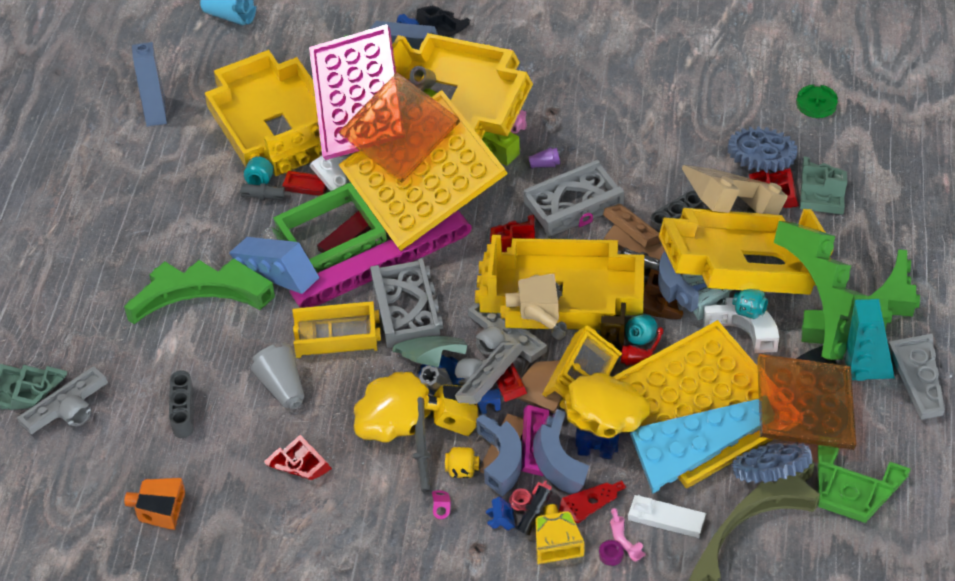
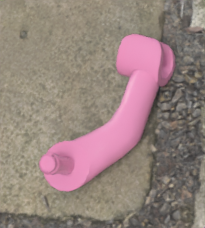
(617, 527)

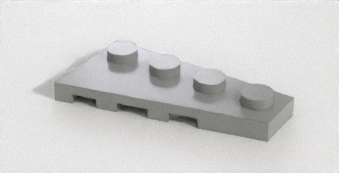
(918, 370)

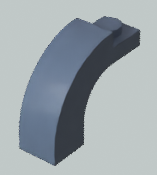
(675, 287)
(553, 461)
(506, 468)

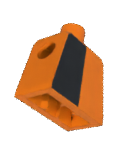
(158, 501)

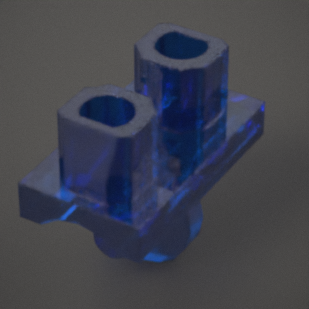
(586, 441)

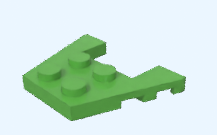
(851, 492)

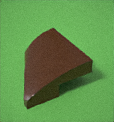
(654, 302)

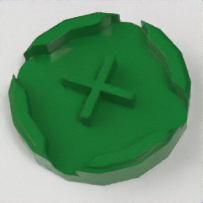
(817, 101)

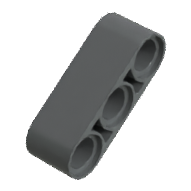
(675, 208)
(181, 404)

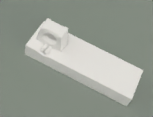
(666, 516)

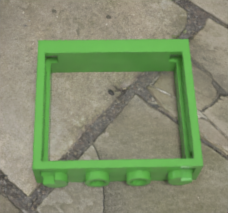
(327, 203)

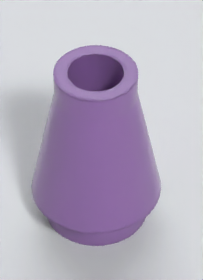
(545, 158)

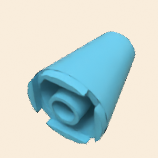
(236, 11)

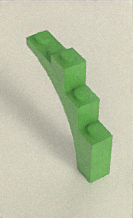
(829, 275)
(200, 280)
(895, 298)

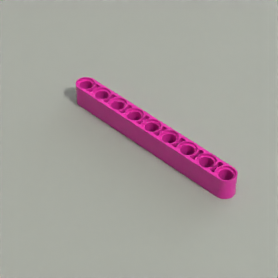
(356, 270)

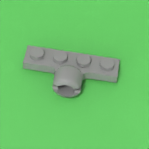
(496, 333)
(483, 374)
(65, 403)

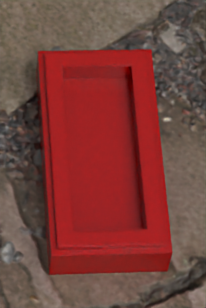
(304, 183)

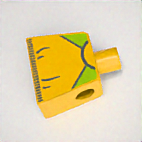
(557, 536)

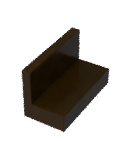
(614, 328)

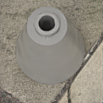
(279, 374)

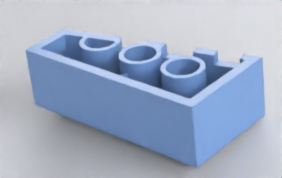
(277, 261)

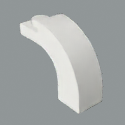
(761, 330)

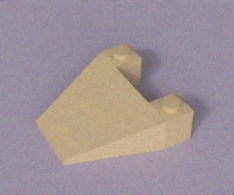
(721, 189)

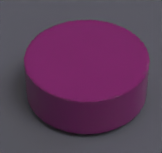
(611, 552)

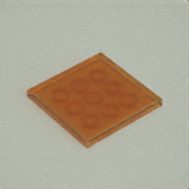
(399, 127)
(806, 402)

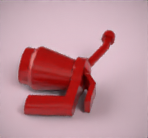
(632, 354)

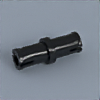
(534, 510)

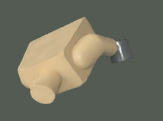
(539, 301)

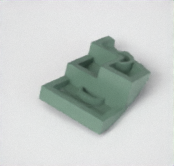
(822, 187)
(429, 349)
(26, 386)

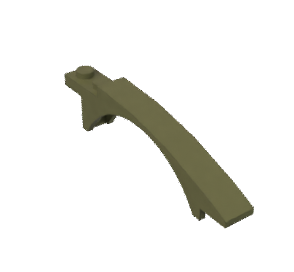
(782, 494)

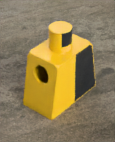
(451, 414)

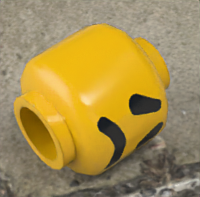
(461, 462)

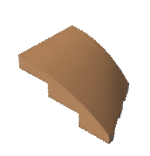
(535, 382)

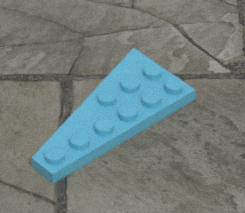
(689, 441)

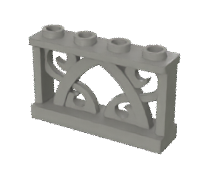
(580, 180)
(392, 327)

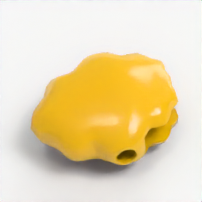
(605, 405)
(389, 407)

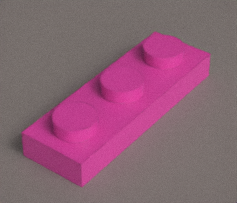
(532, 421)

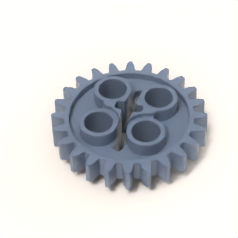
(762, 149)
(772, 462)

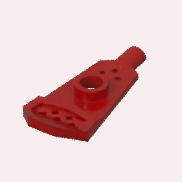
(579, 505)

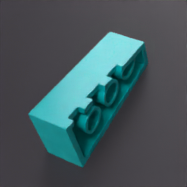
(867, 343)

